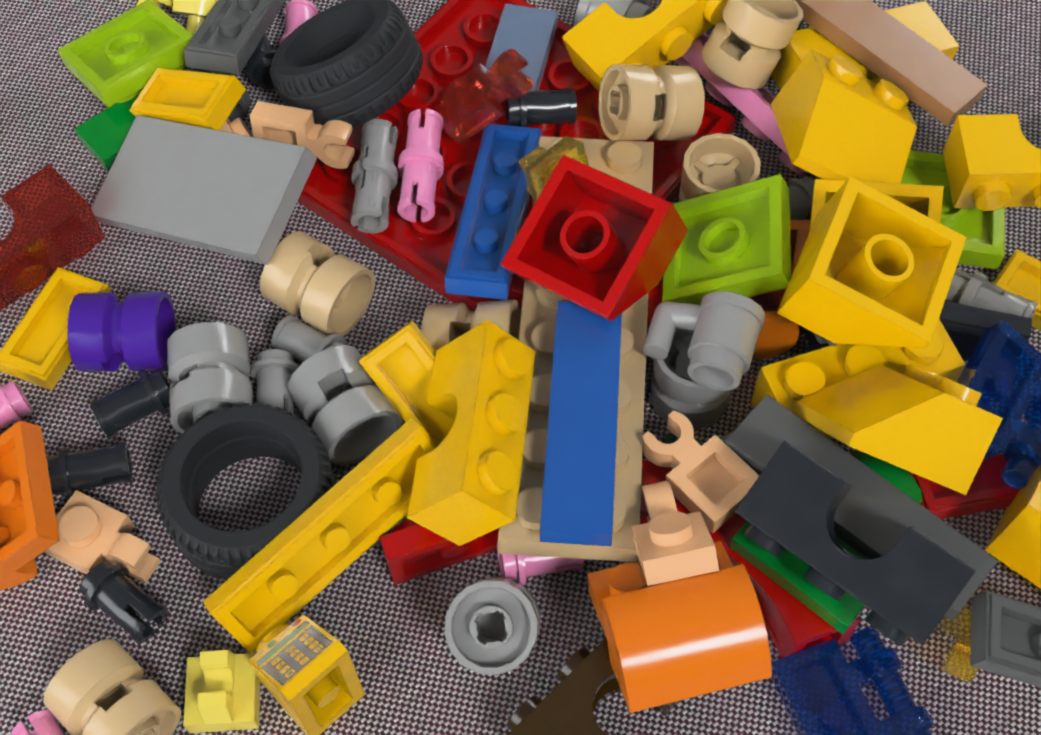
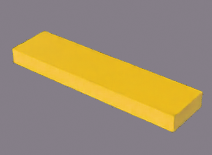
(321, 540)

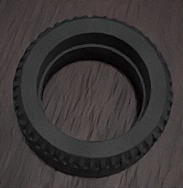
(348, 62)
(213, 446)

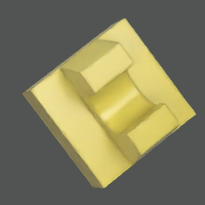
(221, 692)

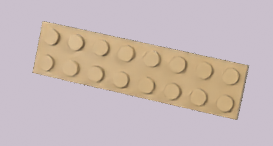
(634, 165)

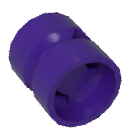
(114, 332)

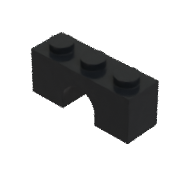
(796, 511)

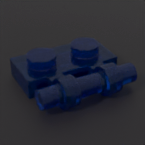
(1010, 383)
(826, 692)

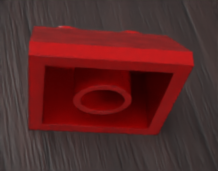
(595, 240)

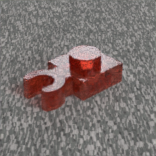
(477, 96)

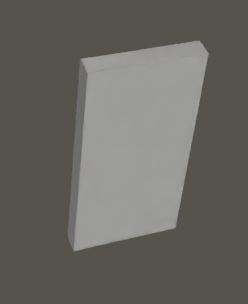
(204, 187)

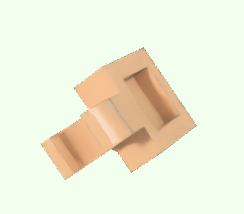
(99, 533)
(672, 542)

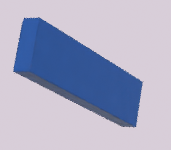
(491, 213)
(581, 429)

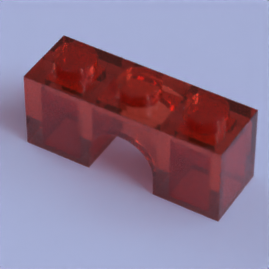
(48, 232)

